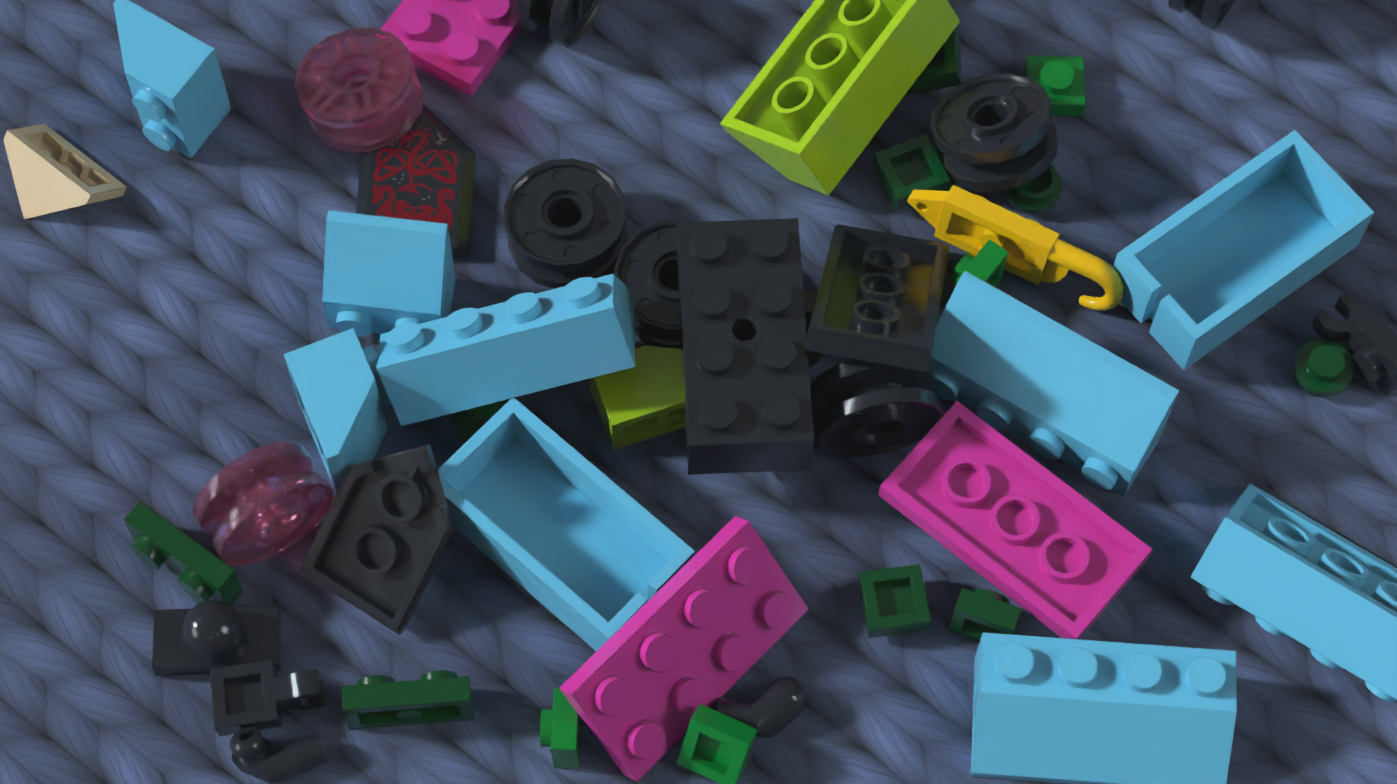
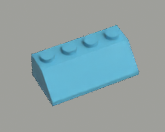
(508, 348)
(1048, 385)
(1307, 587)
(1101, 711)

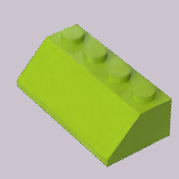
(836, 84)

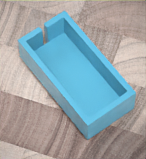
(1240, 248)
(558, 524)

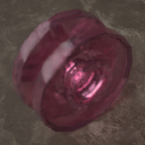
(359, 90)
(262, 503)

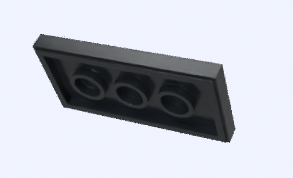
(879, 298)

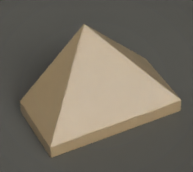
(54, 173)

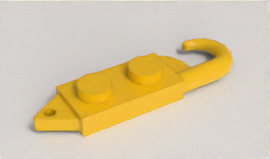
(1033, 250)

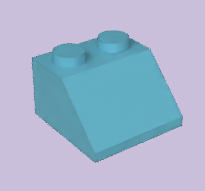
(171, 80)
(385, 272)
(340, 400)

